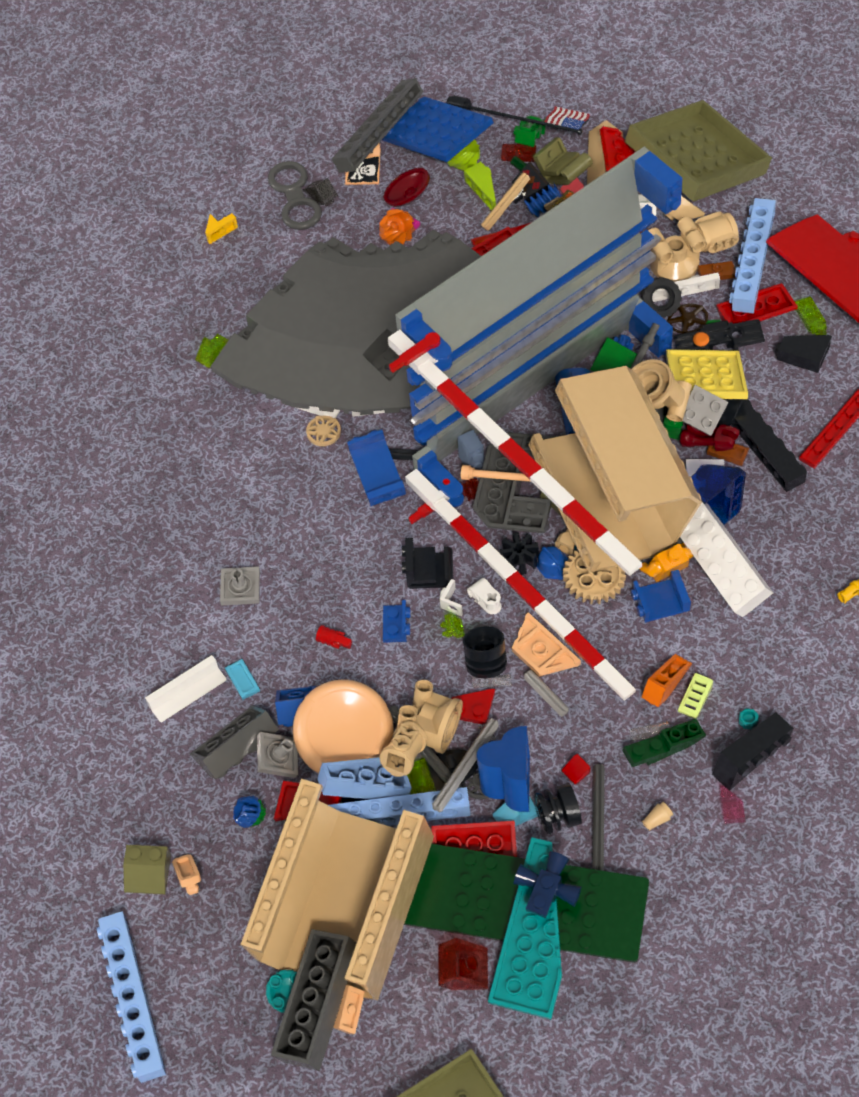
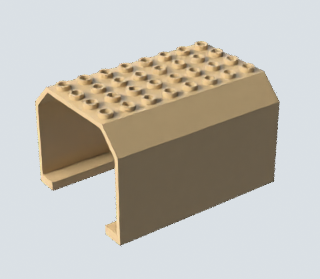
(618, 466)
(338, 879)

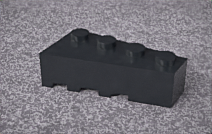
(751, 750)

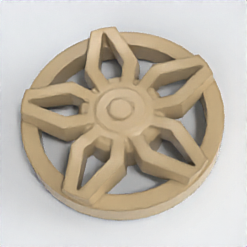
(323, 430)

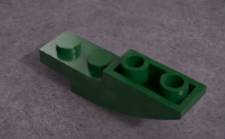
(664, 745)

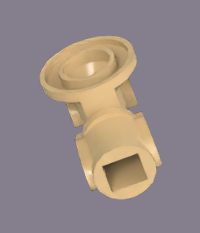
(679, 255)
(663, 388)
(427, 722)

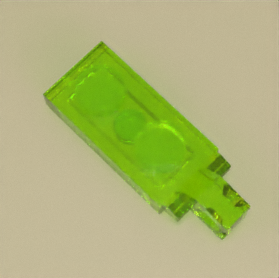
(811, 316)

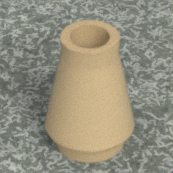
(660, 814)

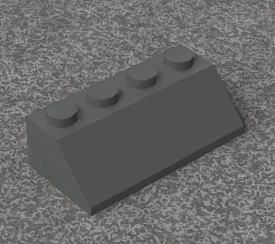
(233, 742)

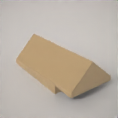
(595, 151)

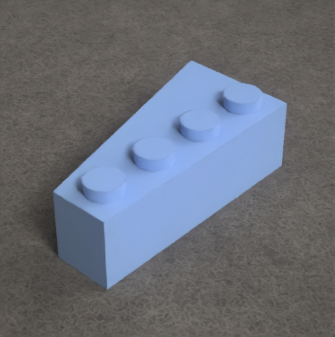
(361, 780)

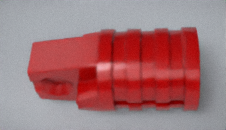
(332, 637)

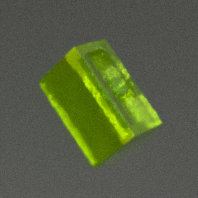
(420, 778)

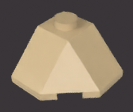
(686, 209)

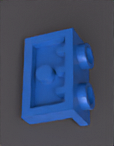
(395, 623)

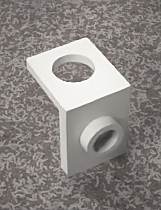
(445, 596)

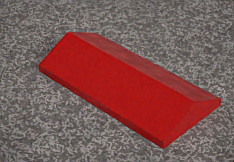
(769, 303)
(483, 837)

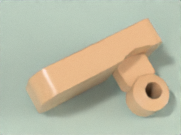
(187, 873)

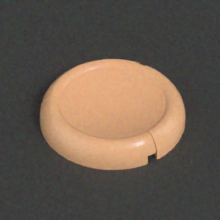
(341, 724)

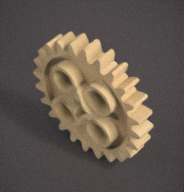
(597, 589)

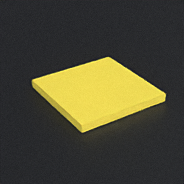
(711, 370)

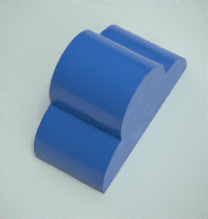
(506, 769)

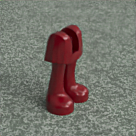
(721, 438)

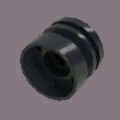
(485, 652)
(557, 808)

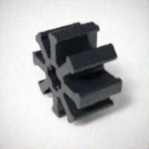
(520, 552)

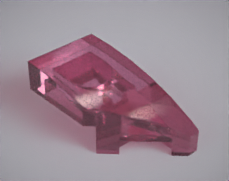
(731, 807)

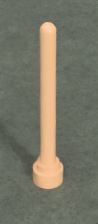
(469, 472)

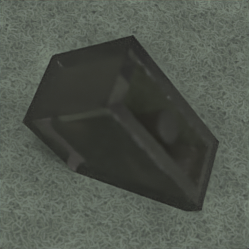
(321, 191)

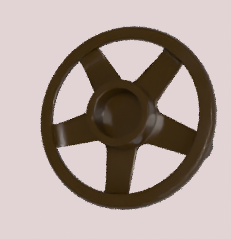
(688, 318)

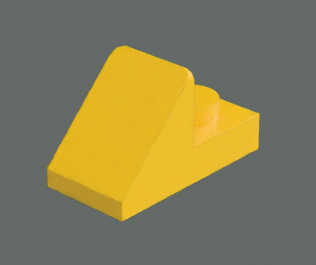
(218, 229)

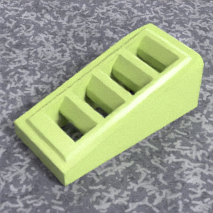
(700, 684)

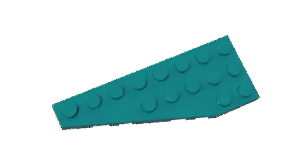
(530, 956)

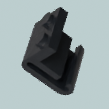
(425, 567)

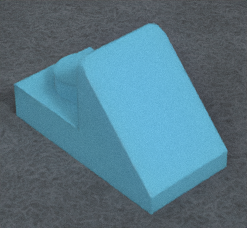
(504, 813)

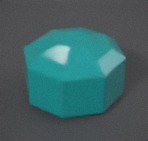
(748, 718)

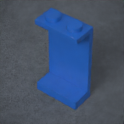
(376, 467)

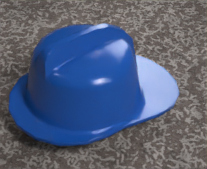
(551, 562)

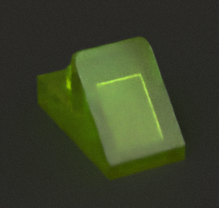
(210, 350)

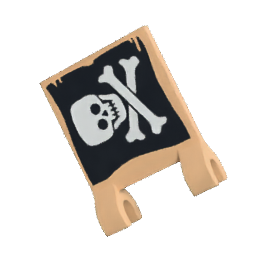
(368, 171)

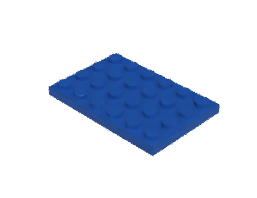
(437, 129)

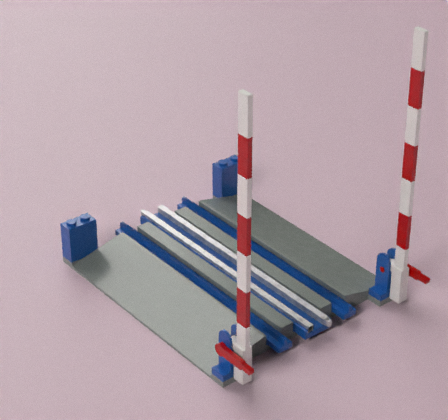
(509, 329)

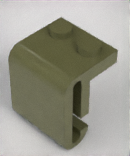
(559, 165)

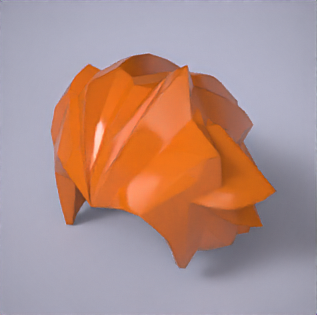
(396, 227)

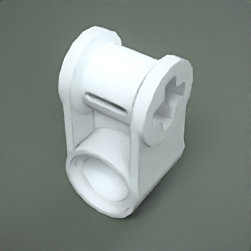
(485, 596)

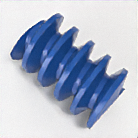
(538, 204)

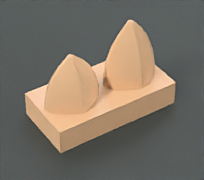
(349, 1010)

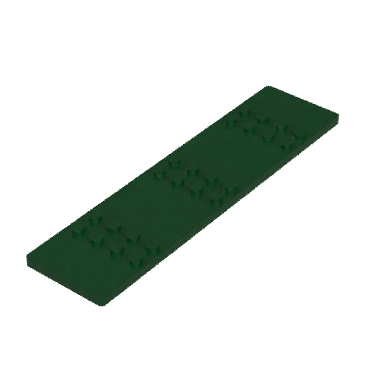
(476, 894)

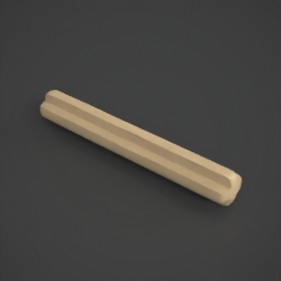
(506, 200)

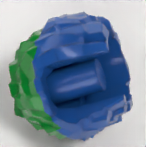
(249, 811)

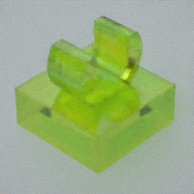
(453, 625)

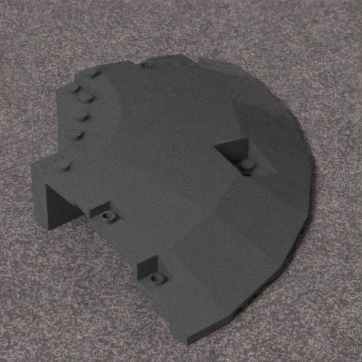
(329, 324)

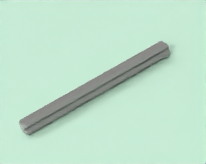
(464, 766)

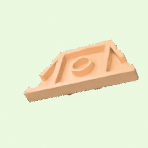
(541, 649)

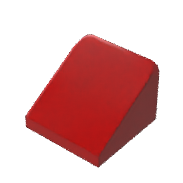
(576, 769)

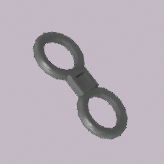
(294, 195)

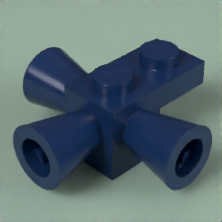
(547, 885)

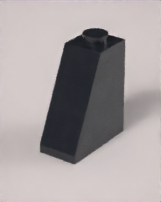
(804, 351)

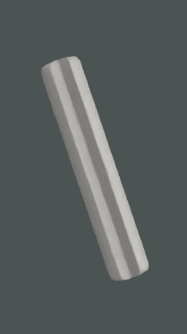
(546, 693)

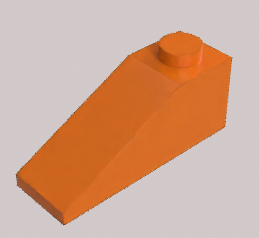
(665, 680)

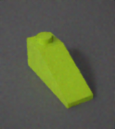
(480, 181)

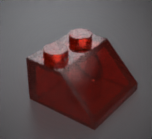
(462, 965)

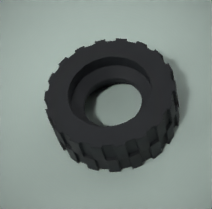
(674, 293)

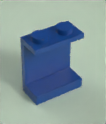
(661, 598)

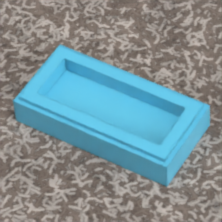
(242, 679)

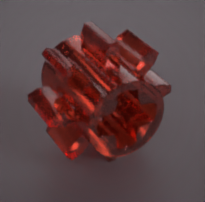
(470, 488)

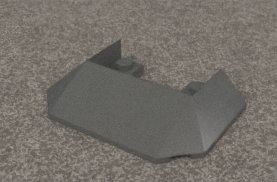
(499, 501)

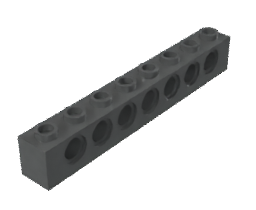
(377, 125)

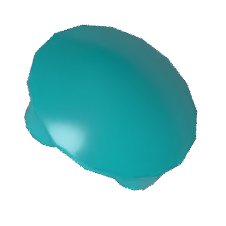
(279, 989)

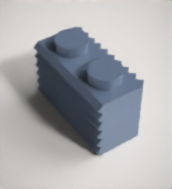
(471, 450)

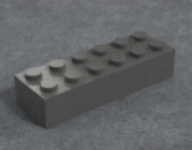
(314, 1000)

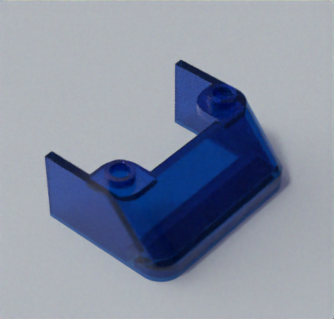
(721, 489)

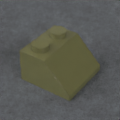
(146, 869)

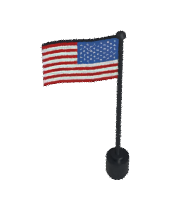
(558, 118)

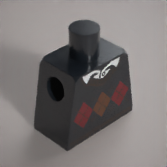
(534, 185)

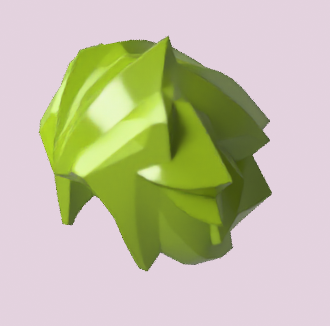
(466, 157)

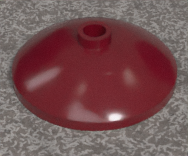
(407, 187)

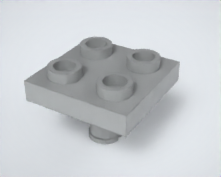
(703, 410)
(240, 586)
(277, 755)

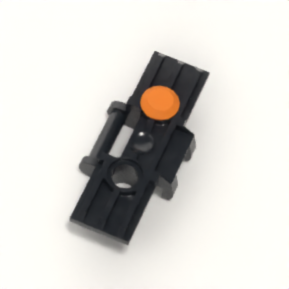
(721, 333)

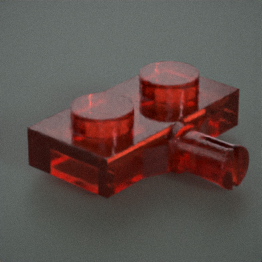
(521, 151)

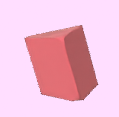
(574, 186)

